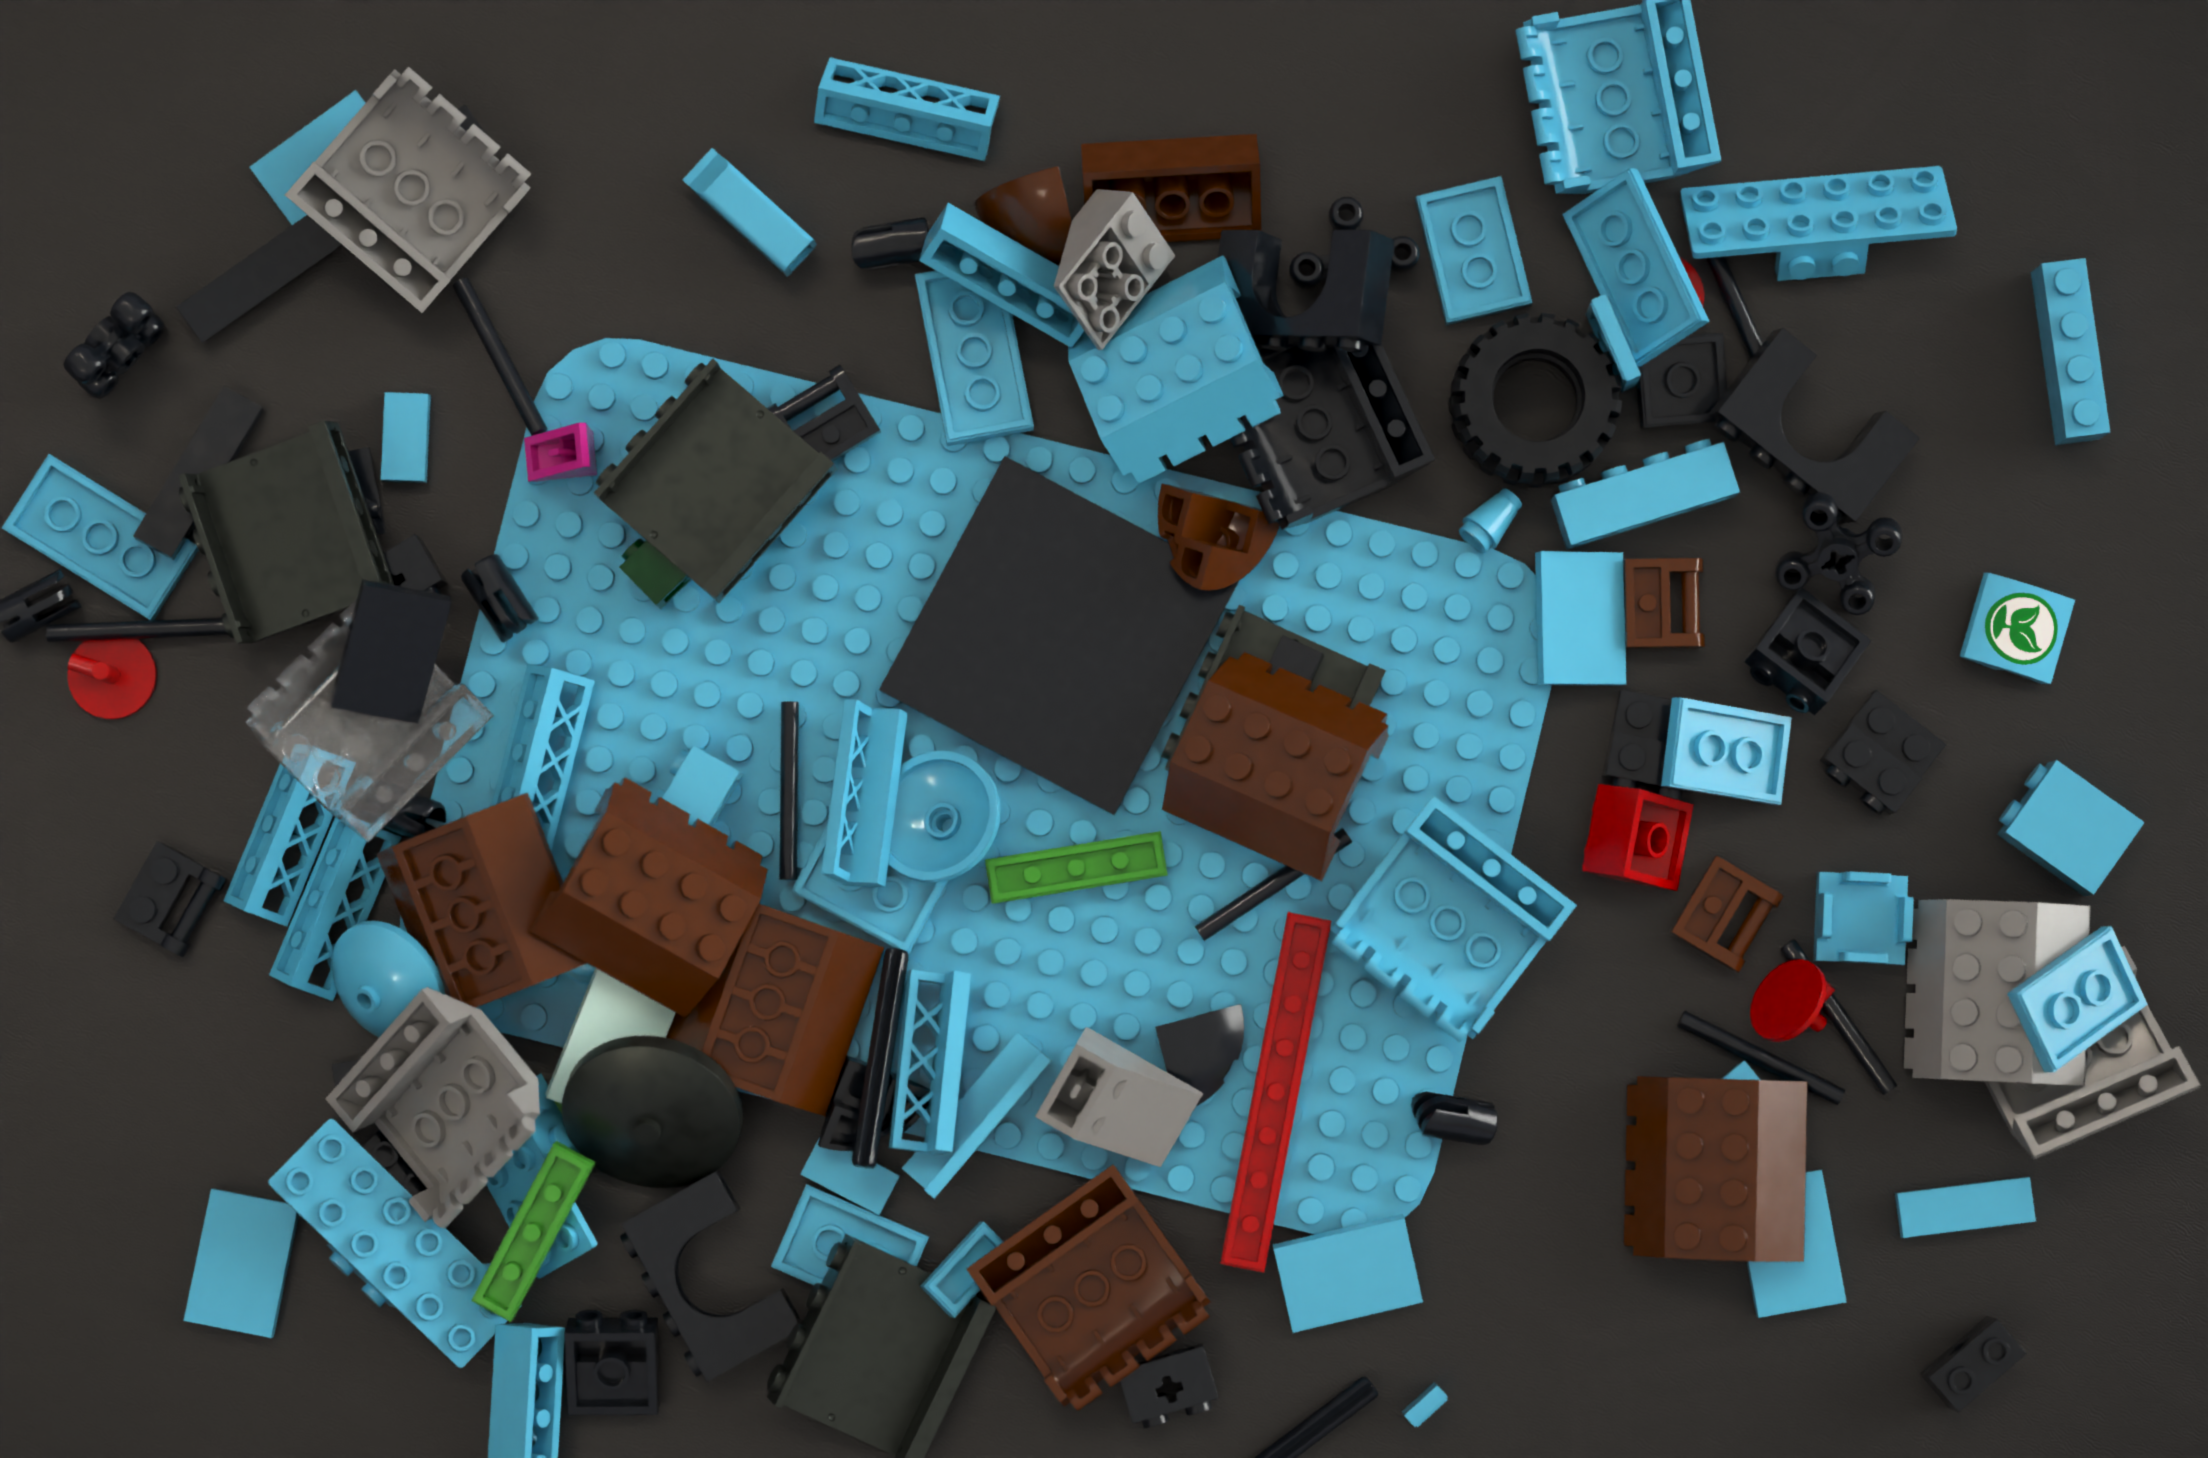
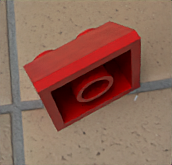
(1637, 837)

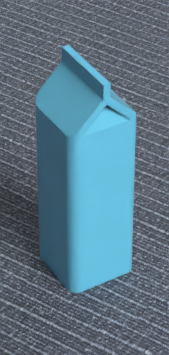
(750, 212)

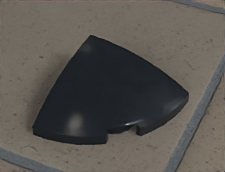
(1203, 1048)
(843, 1112)

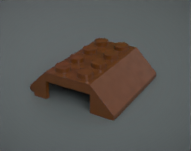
(1272, 762)
(654, 898)
(1716, 1169)
(1091, 1288)

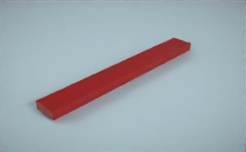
(1275, 1092)

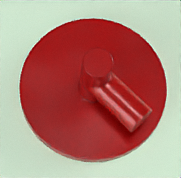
(112, 677)
(1790, 1001)

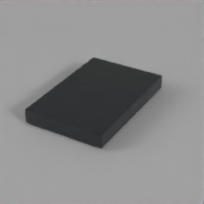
(390, 651)

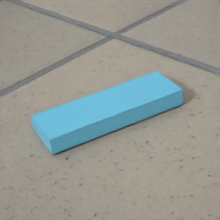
(1965, 1207)

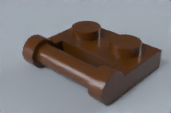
(1649, 603)
(1713, 907)

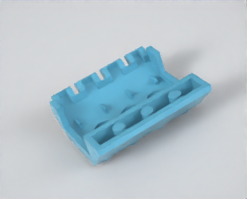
(1618, 95)
(1176, 374)
(1450, 920)

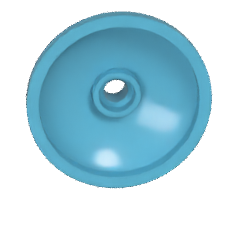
(929, 793)
(380, 973)

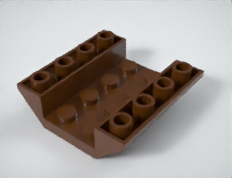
(474, 897)
(784, 1009)

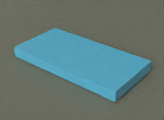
(1636, 266)
(973, 362)
(93, 537)

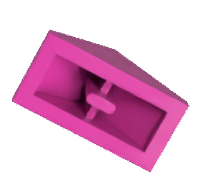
(561, 453)

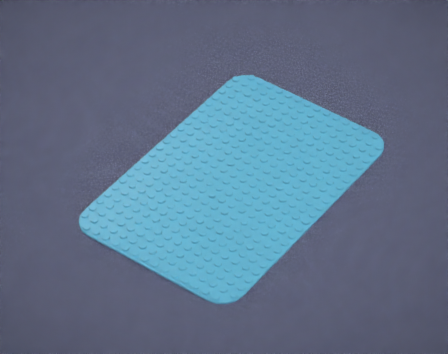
(825, 625)

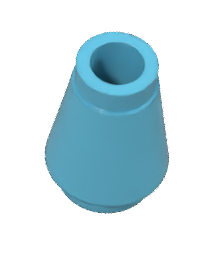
(1489, 522)

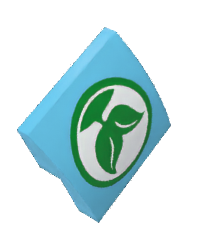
(2017, 628)

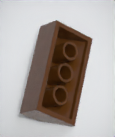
(1183, 183)

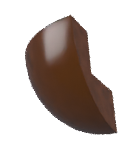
(1030, 212)
(1212, 536)

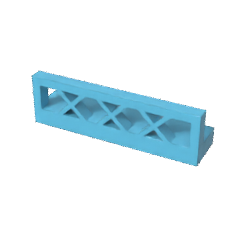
(904, 114)
(530, 737)
(866, 794)
(267, 846)
(321, 904)
(946, 1066)
(981, 1112)

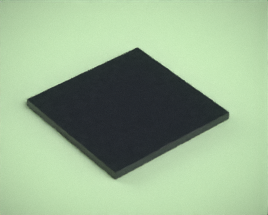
(1056, 637)

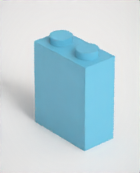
(2069, 827)

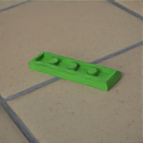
(1076, 867)
(533, 1231)

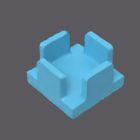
(1862, 918)

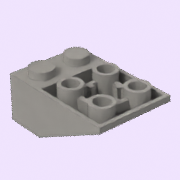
(1109, 262)
(1118, 1101)

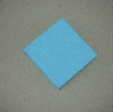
(1612, 339)

